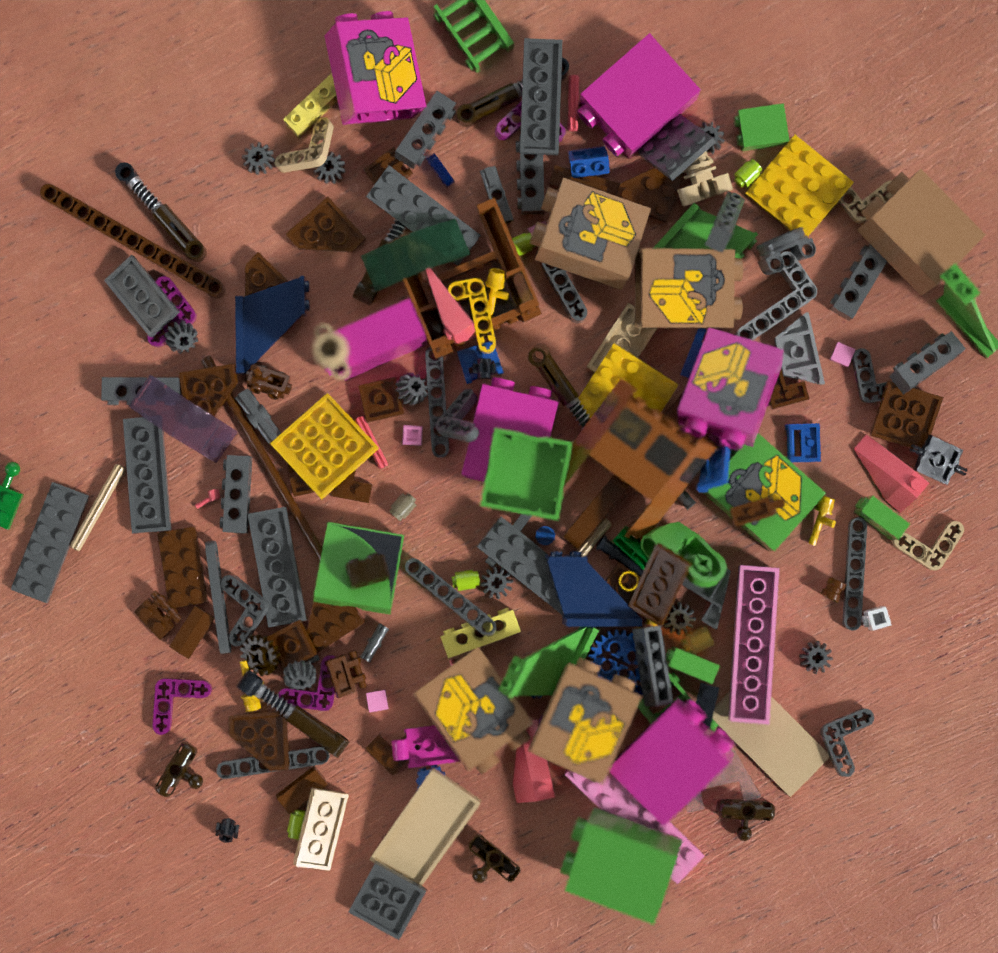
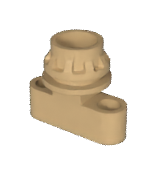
(702, 181)
(331, 351)

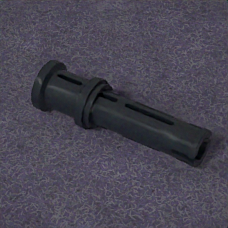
(616, 553)

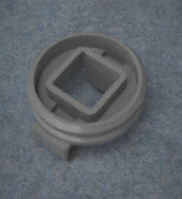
(771, 250)

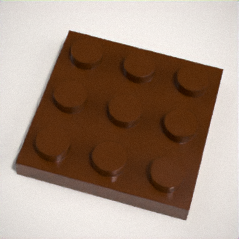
(906, 417)

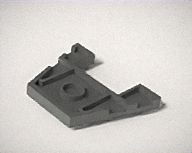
(713, 594)

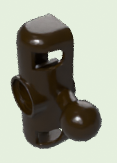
(171, 780)
(756, 812)
(485, 849)

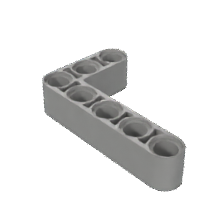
(782, 306)

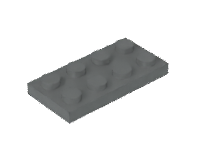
(141, 296)

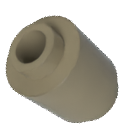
(403, 506)

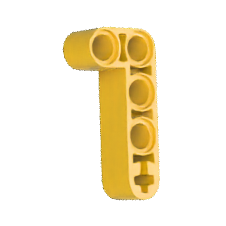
(477, 316)

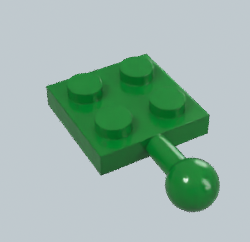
(9, 498)

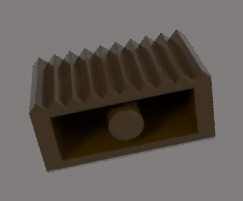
(367, 571)

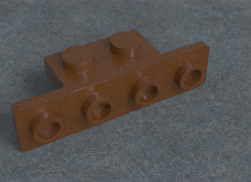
(592, 181)

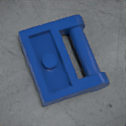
(469, 357)
(809, 442)
(715, 470)

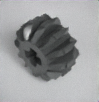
(713, 132)
(253, 154)
(337, 168)
(181, 337)
(411, 389)
(501, 587)
(685, 616)
(819, 662)
(299, 675)

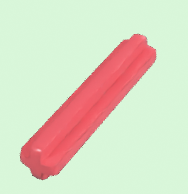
(573, 103)
(378, 455)

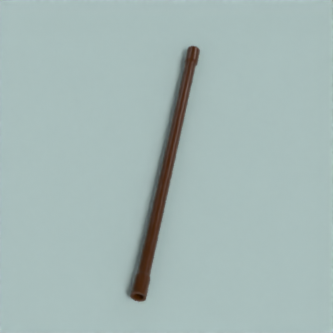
(208, 362)

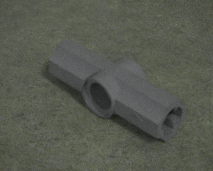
(493, 184)
(258, 415)

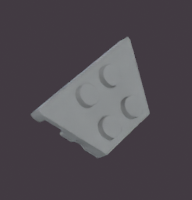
(800, 351)

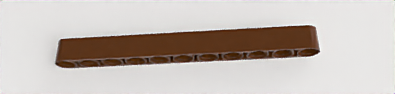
(126, 234)
(607, 496)

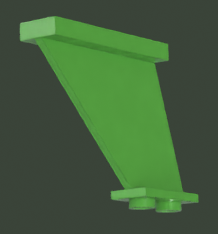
(694, 228)
(962, 309)
(541, 670)

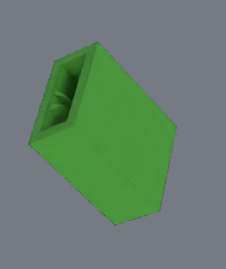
(761, 127)
(881, 517)
(691, 664)

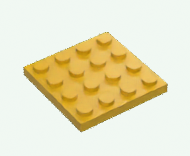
(799, 187)
(619, 363)
(324, 446)

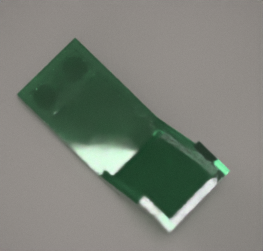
(415, 254)

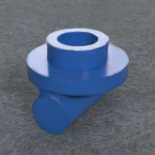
(545, 535)

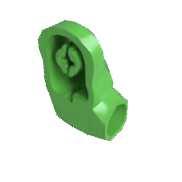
(707, 564)

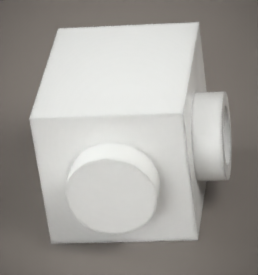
(876, 618)

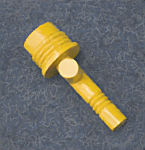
(494, 282)
(824, 507)
(250, 703)

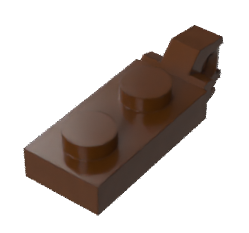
(755, 510)

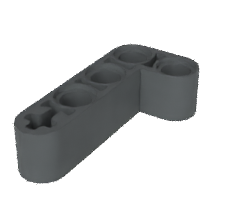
(567, 287)

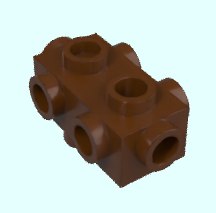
(268, 381)

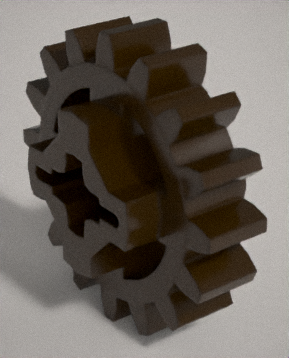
(260, 655)

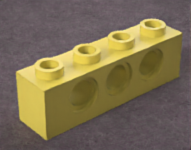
(312, 107)
(454, 648)

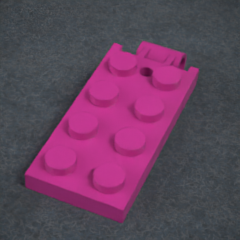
(432, 749)

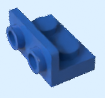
(589, 162)

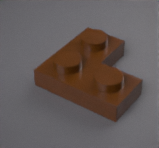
(787, 395)
(353, 490)
(383, 753)

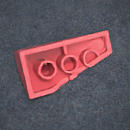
(455, 321)
(893, 477)
(531, 773)

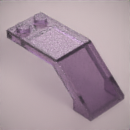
(182, 419)

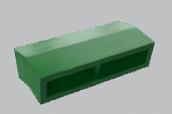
(631, 547)

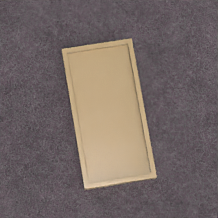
(777, 748)
(426, 827)

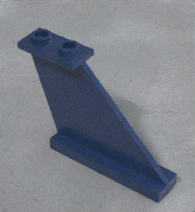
(265, 318)
(585, 595)

